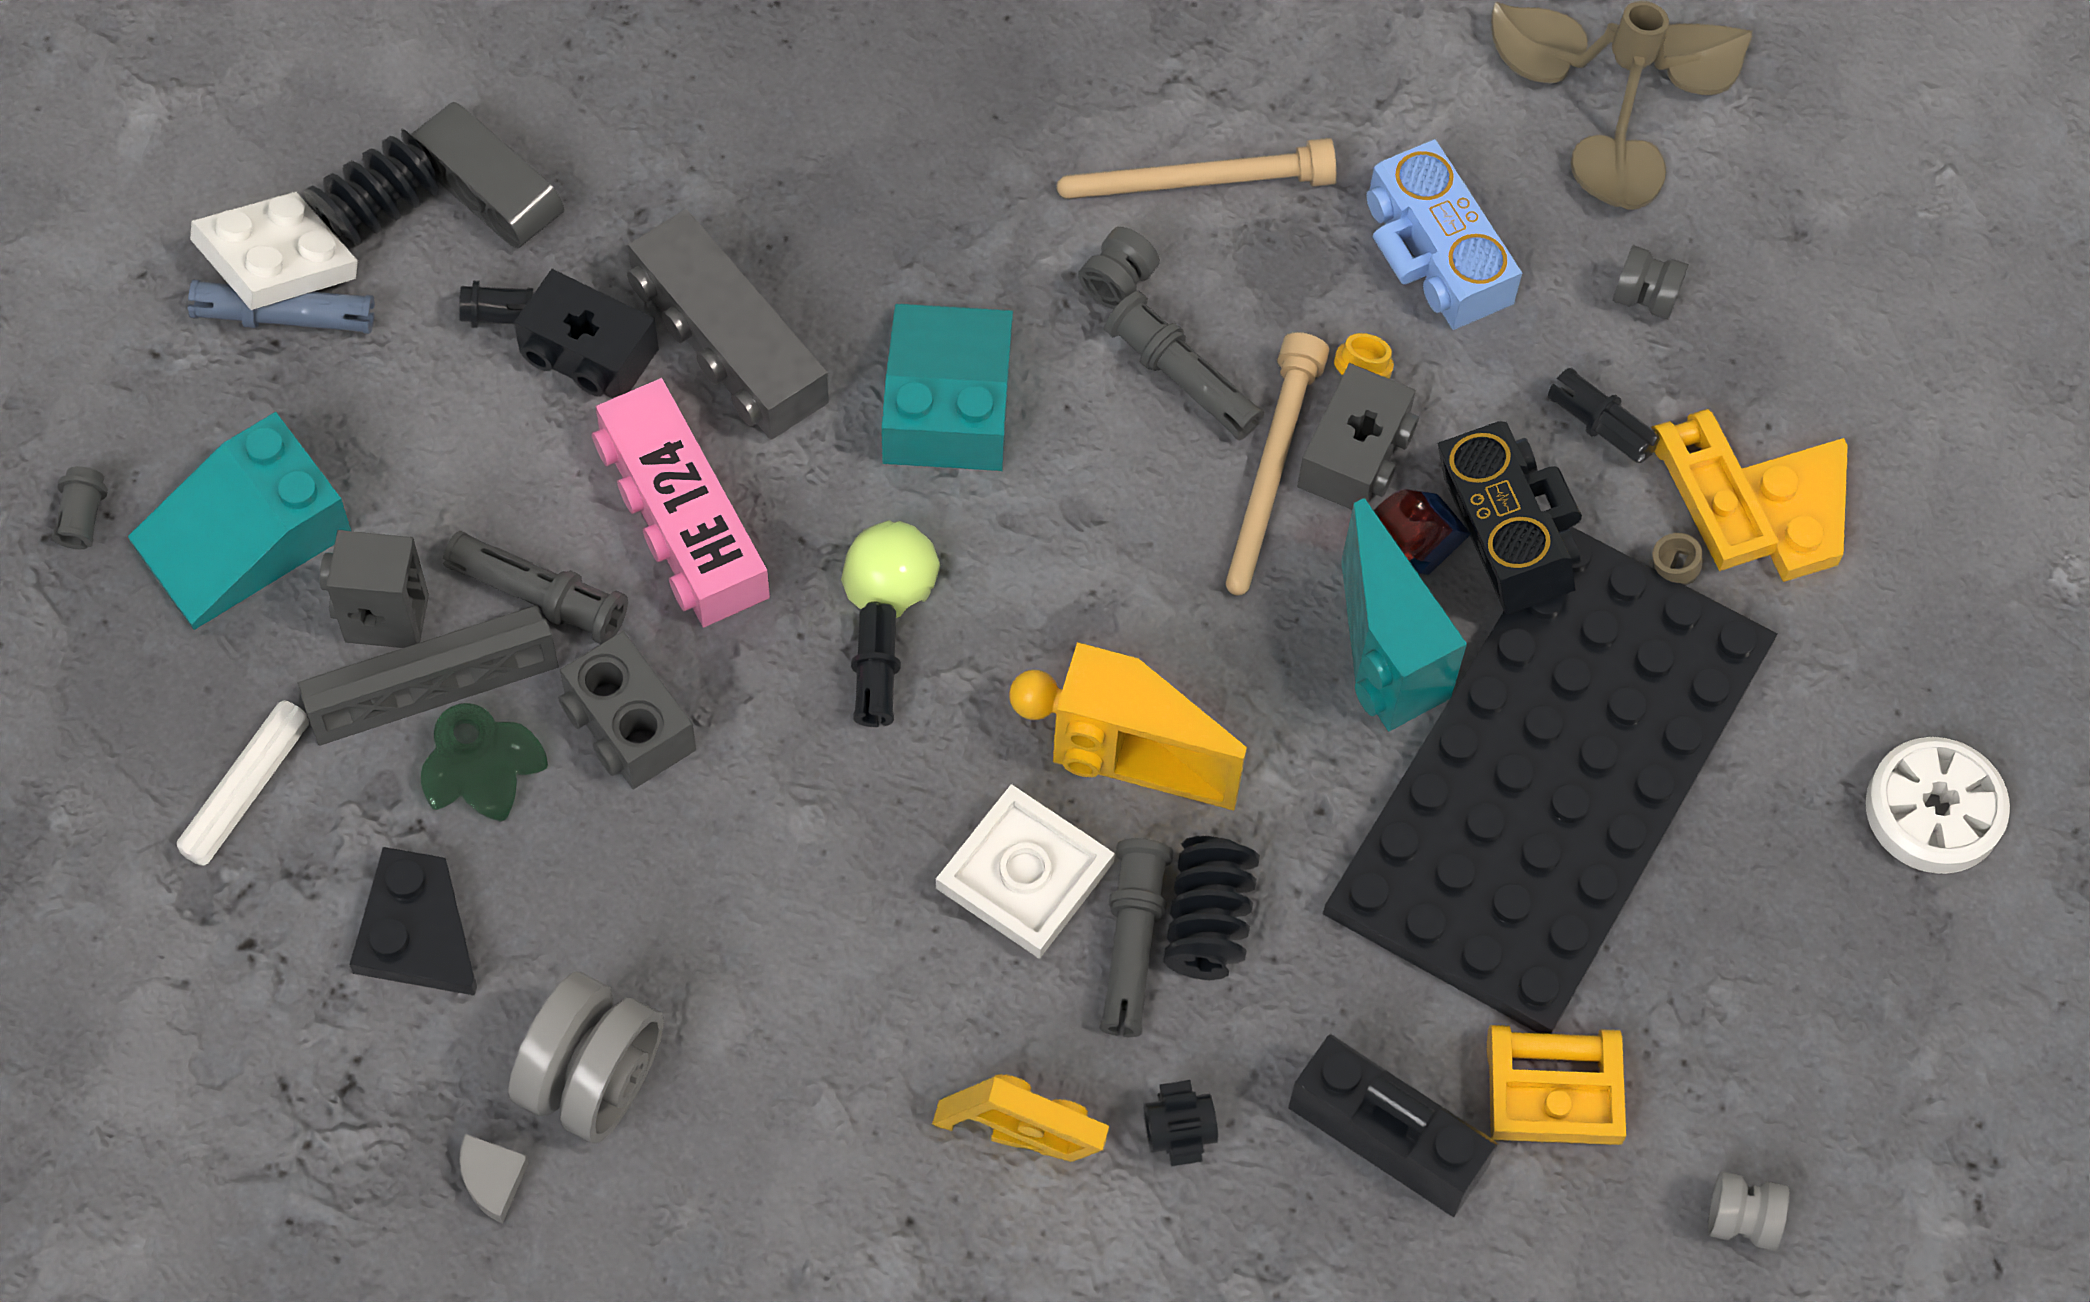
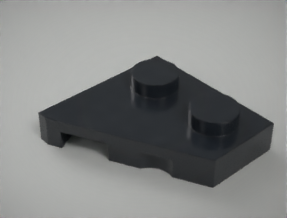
(413, 926)

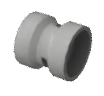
(1751, 1211)

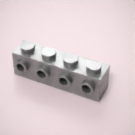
(727, 325)

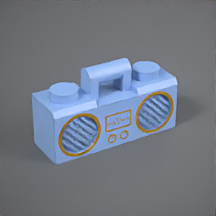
(1447, 233)

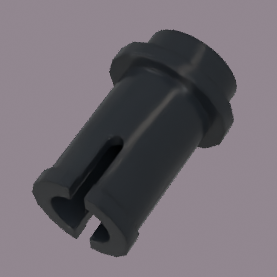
(491, 304)

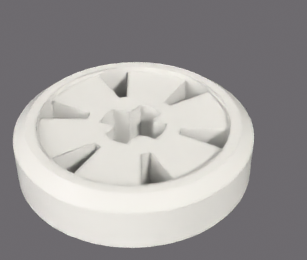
(1913, 831)

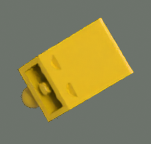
(1132, 727)

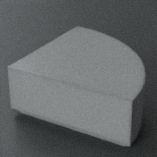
(491, 1175)

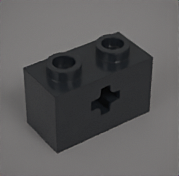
(585, 336)

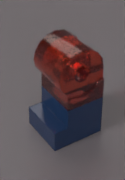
(1422, 527)

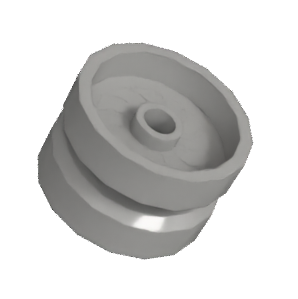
(586, 1057)

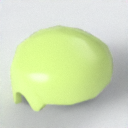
(890, 566)

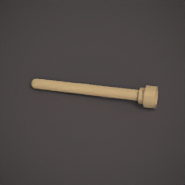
(1310, 163)
(1301, 361)

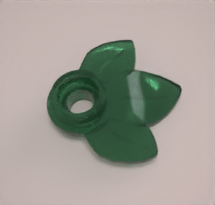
(483, 769)

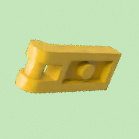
(1715, 490)

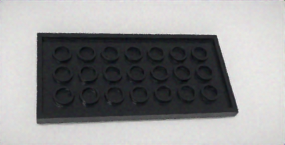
(1550, 784)

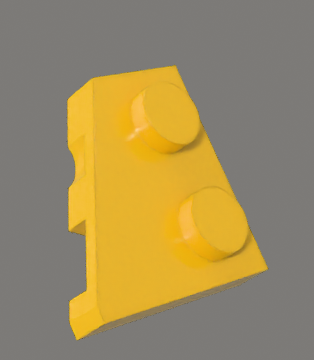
(1805, 506)
(1024, 1118)

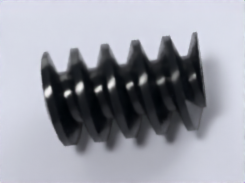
(373, 187)
(1208, 907)

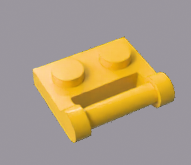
(1556, 1103)

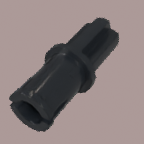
(1604, 416)
(875, 665)

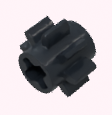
(1180, 1123)

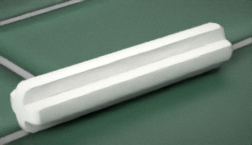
(242, 783)

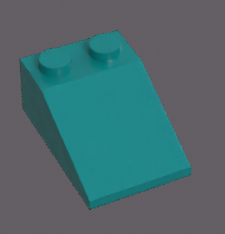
(947, 387)
(240, 522)
(1399, 634)

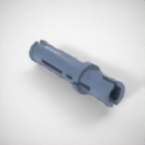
(306, 310)

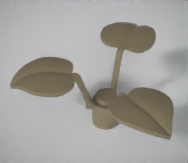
(1697, 60)

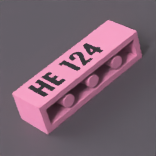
(681, 502)

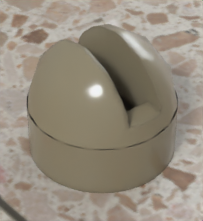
(1666, 555)

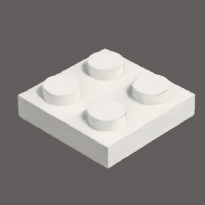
(273, 250)
(1025, 871)

